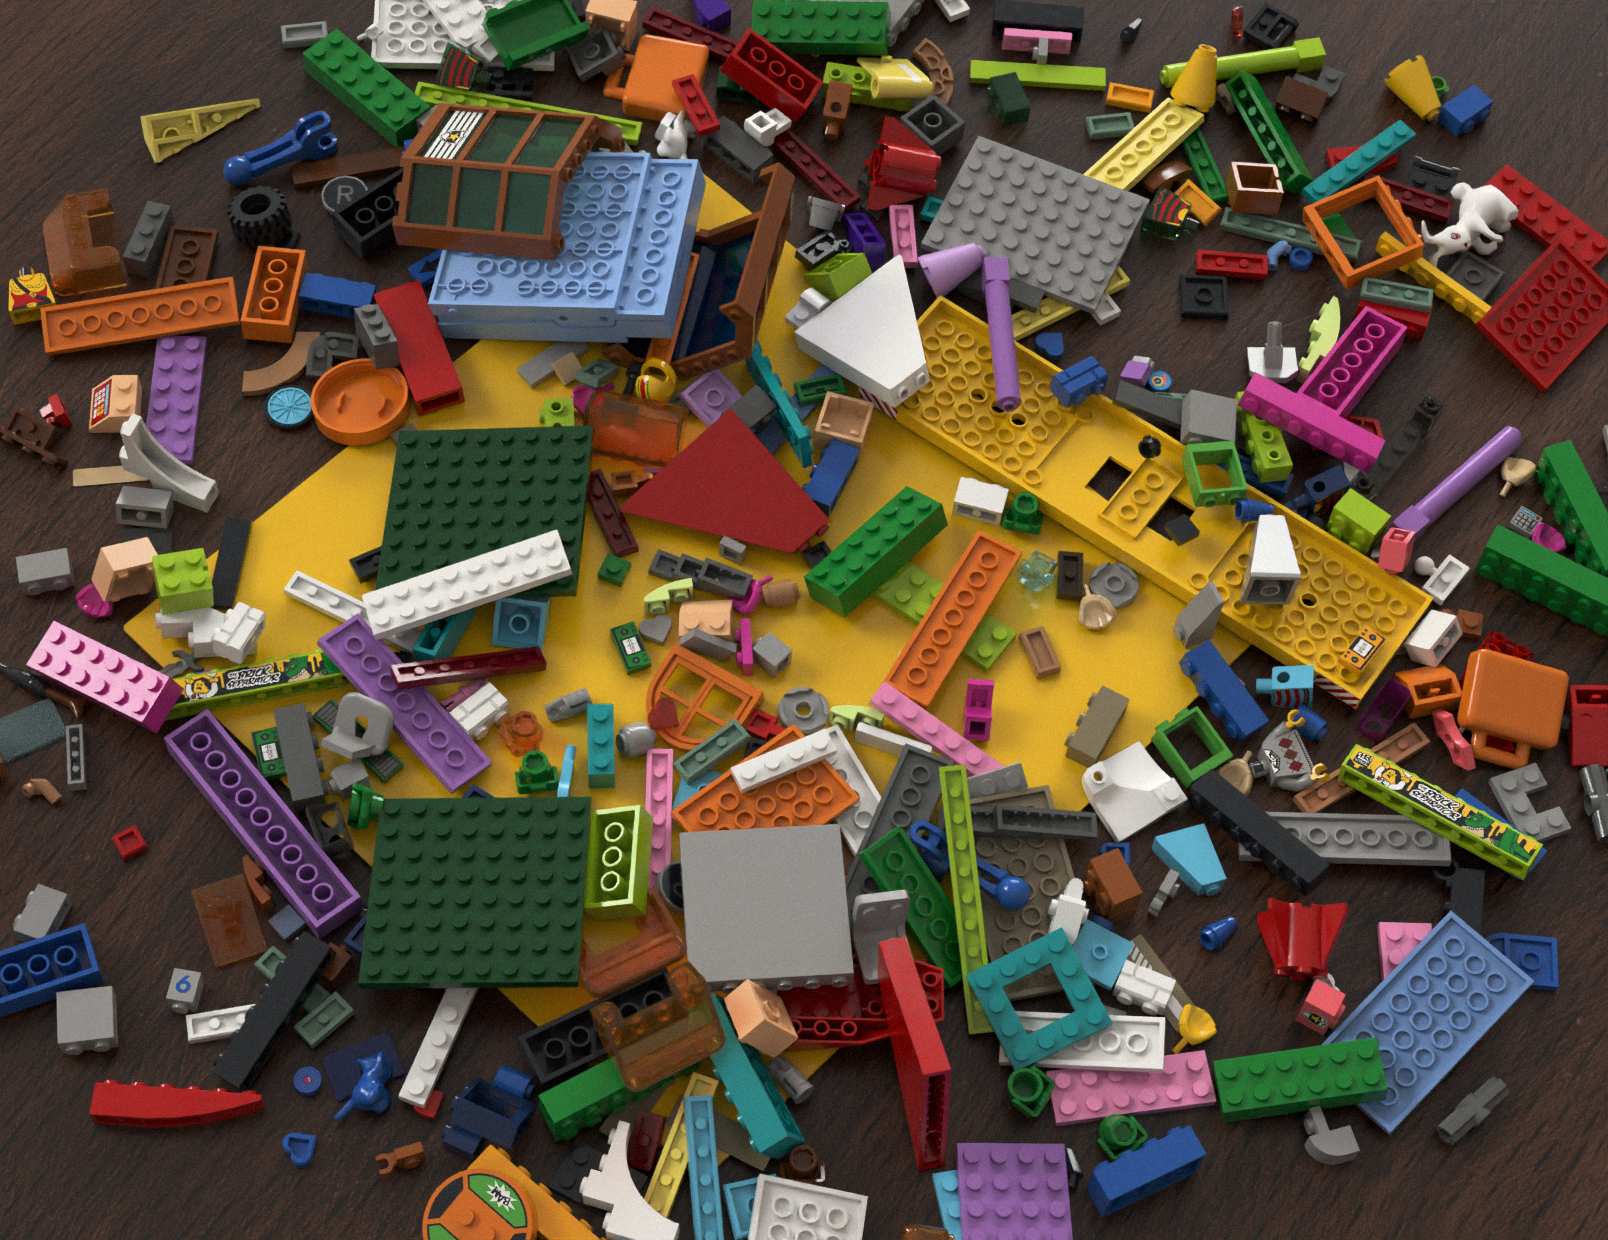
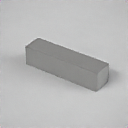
(76, 757)

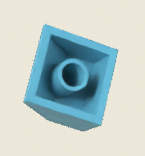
(521, 622)

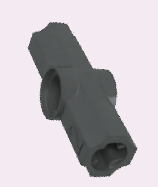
(1596, 799)
(1472, 1110)

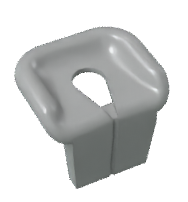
(343, 736)

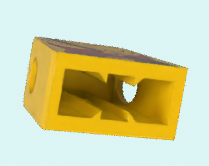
(28, 295)

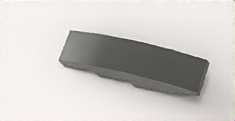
(1020, 293)
(705, 575)

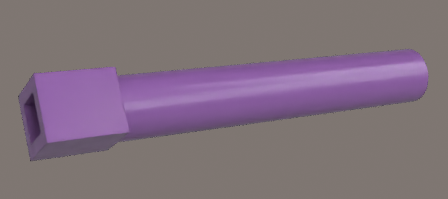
(995, 285)
(1457, 484)

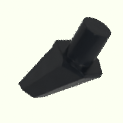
(1130, 31)
(1073, 1169)

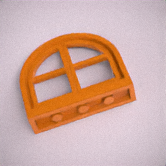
(714, 676)

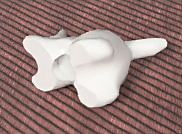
(675, 138)

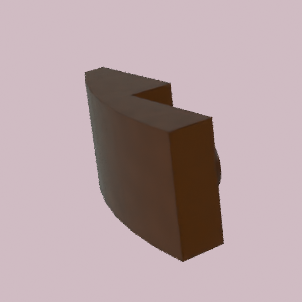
(1165, 175)

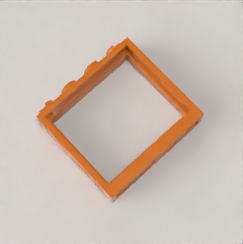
(1370, 188)

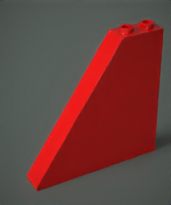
(731, 489)
(917, 1052)

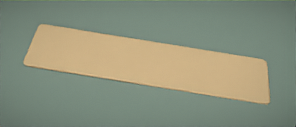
(104, 475)

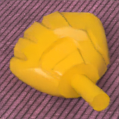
(1194, 1026)

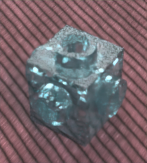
(1037, 572)

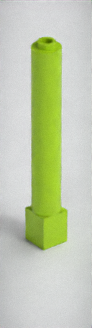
(1302, 56)

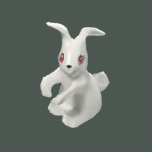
(1479, 211)

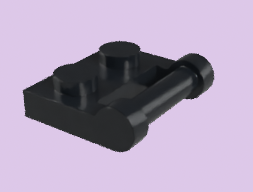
(1264, 24)
(1431, 183)

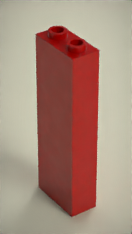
(421, 348)

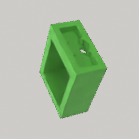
(1209, 454)
(1207, 734)

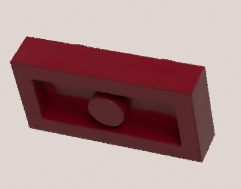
(646, 1140)

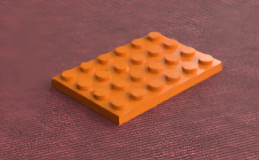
(799, 799)

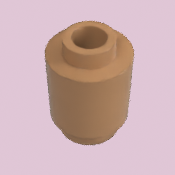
(780, 593)

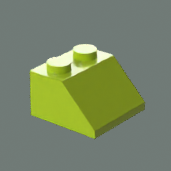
(839, 274)

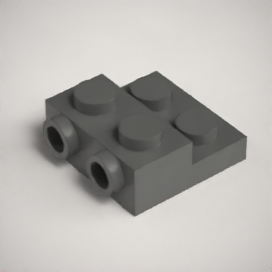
(596, 54)

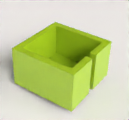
(1358, 522)
(182, 581)

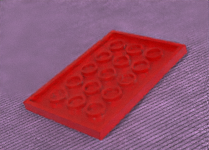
(1548, 314)

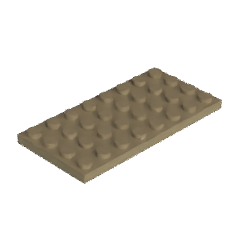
(1047, 872)

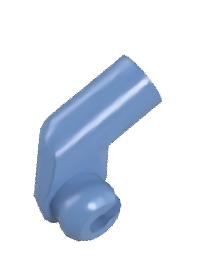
(1281, 247)

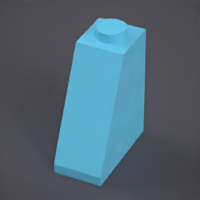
(1194, 857)

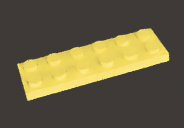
(1146, 145)

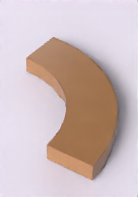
(937, 69)
(282, 371)

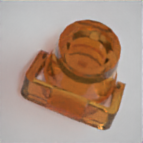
(524, 733)

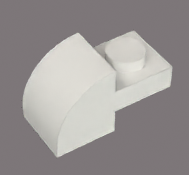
(766, 126)
(810, 305)

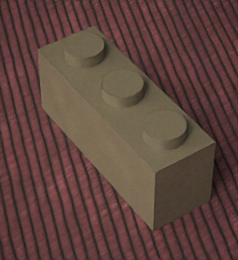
(1096, 726)

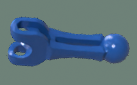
(295, 145)
(1011, 891)

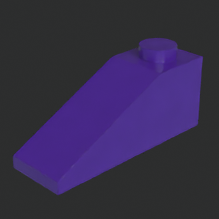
(712, 14)
(865, 238)

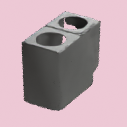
(314, 815)

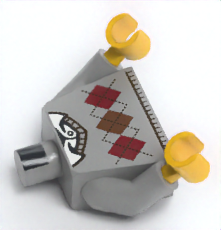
(1286, 759)

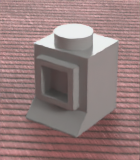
(344, 777)

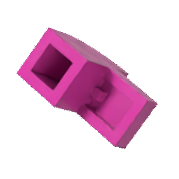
(978, 709)

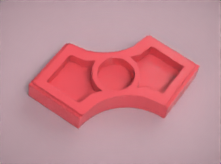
(1458, 747)

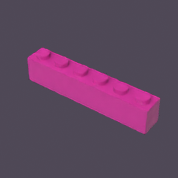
(1311, 423)

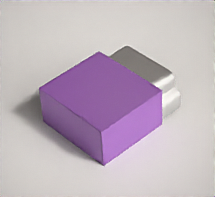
(1138, 371)

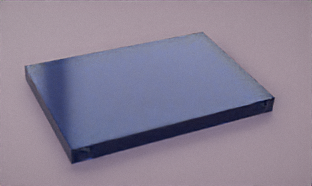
(346, 1072)

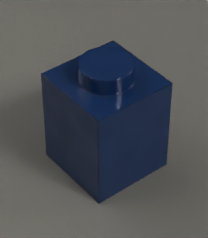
(462, 1142)

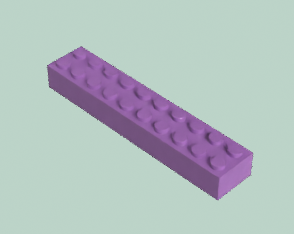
(263, 824)

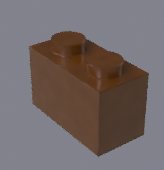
(1301, 99)

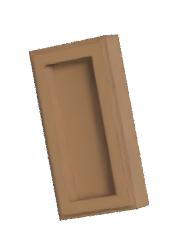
(1039, 652)

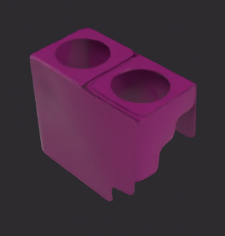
(1393, 694)

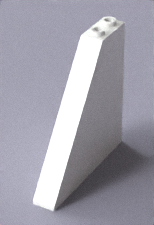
(871, 336)

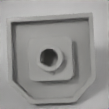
(1273, 359)

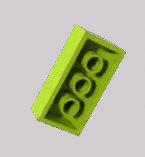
(618, 863)

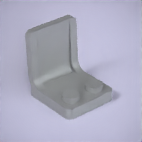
(876, 920)

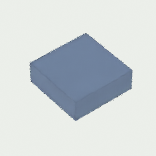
(287, 923)

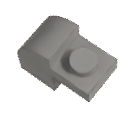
(1326, 1145)

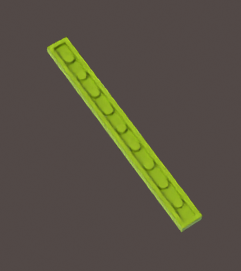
(436, 94)
(964, 887)

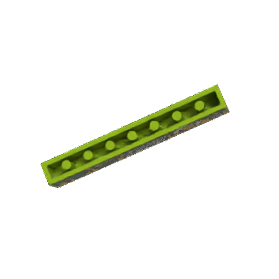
(256, 683)
(1440, 811)

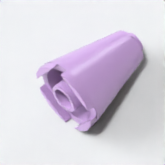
(951, 267)

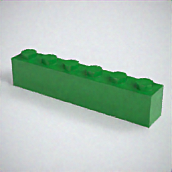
(1268, 131)

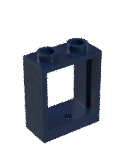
(492, 1112)

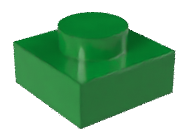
(614, 570)

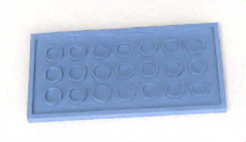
(1432, 1013)

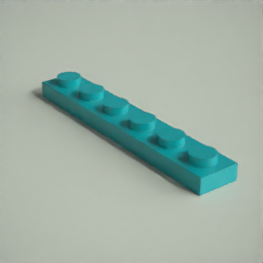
(1359, 162)

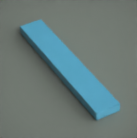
(703, 1168)

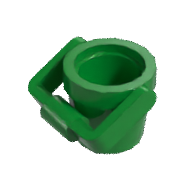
(1023, 515)
(536, 774)
(364, 806)
(1026, 1088)
(1120, 1134)

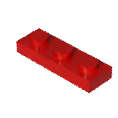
(696, 105)
(1231, 264)

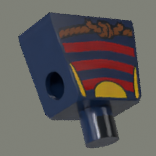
(1322, 492)

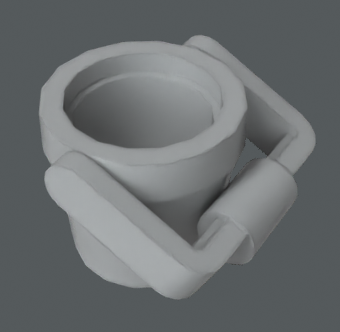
(823, 213)

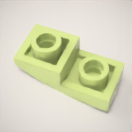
(659, 599)
(848, 716)

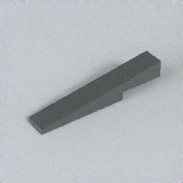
(1029, 822)

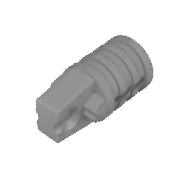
(568, 705)
(790, 1079)

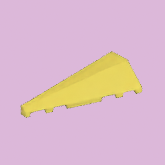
(175, 130)

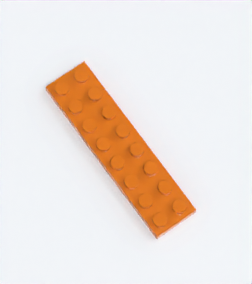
(139, 316)
(952, 618)

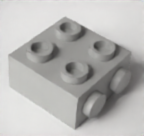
(1207, 418)
(87, 1020)

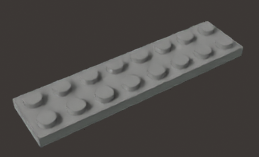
(1364, 839)

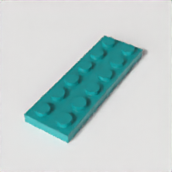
(787, 417)

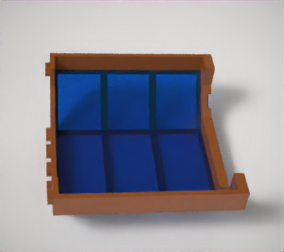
(727, 288)

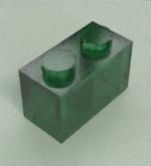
(1008, 99)

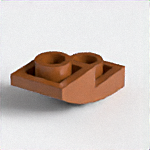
(255, 877)

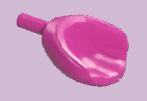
(582, 394)
(1549, 538)
(752, 597)
(92, 603)

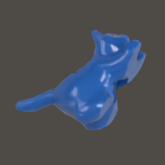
(370, 1090)

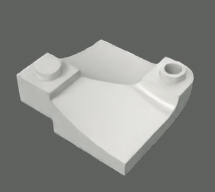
(1130, 792)

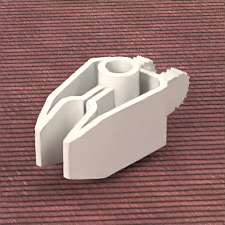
(1069, 910)

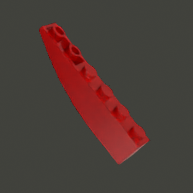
(167, 1105)

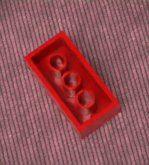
(771, 75)

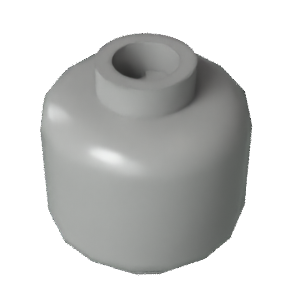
(635, 739)

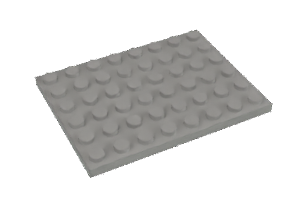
(1046, 219)

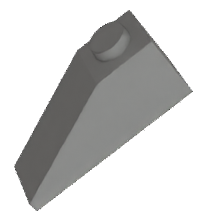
(1199, 617)

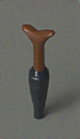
(40, 687)

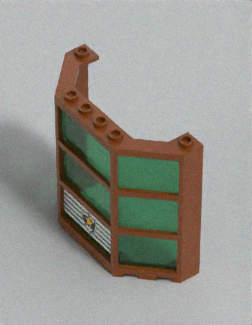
(494, 178)

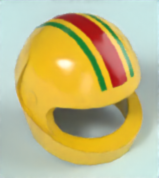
(653, 388)

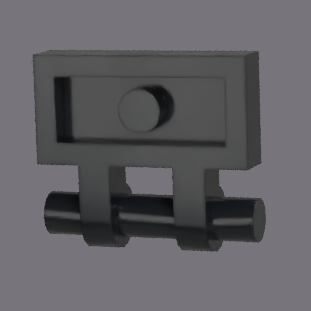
(511, 84)

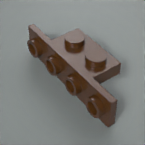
(31, 432)

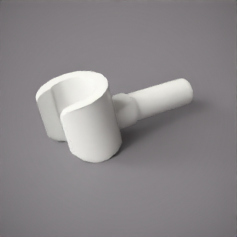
(371, 32)

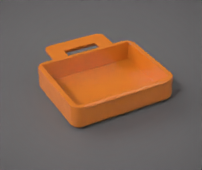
(653, 68)
(1513, 703)

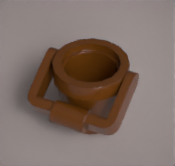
(803, 1166)

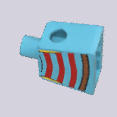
(1289, 686)

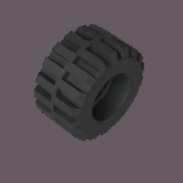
(259, 216)

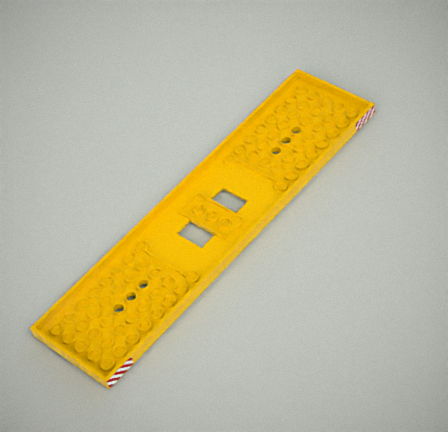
(1066, 447)

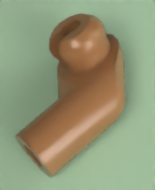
(41, 787)

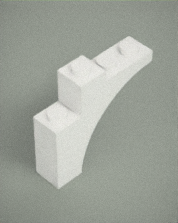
(150, 460)
(197, 626)
(616, 1193)

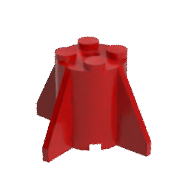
(900, 167)
(1301, 937)

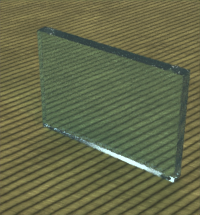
(30, 729)

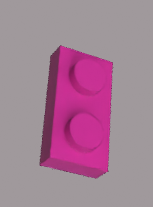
(744, 656)

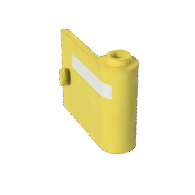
(896, 78)

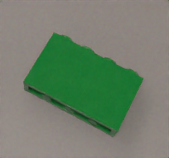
(532, 29)

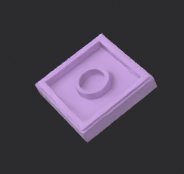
(710, 396)

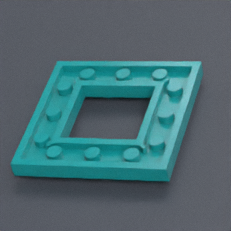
(1048, 950)

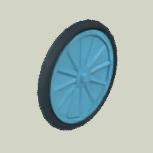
(288, 407)

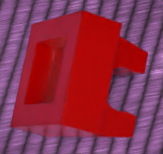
(56, 412)

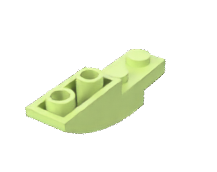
(1322, 339)

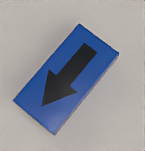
(426, 268)

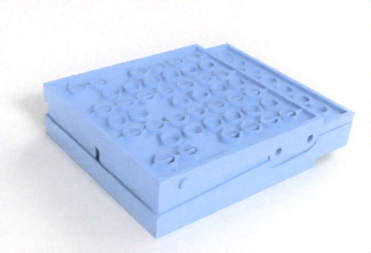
(619, 273)

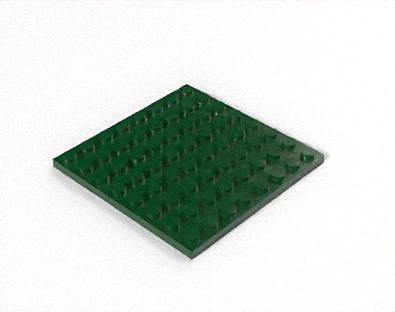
(484, 491)
(477, 893)

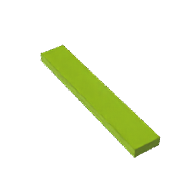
(1041, 74)

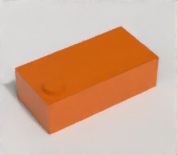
(273, 294)

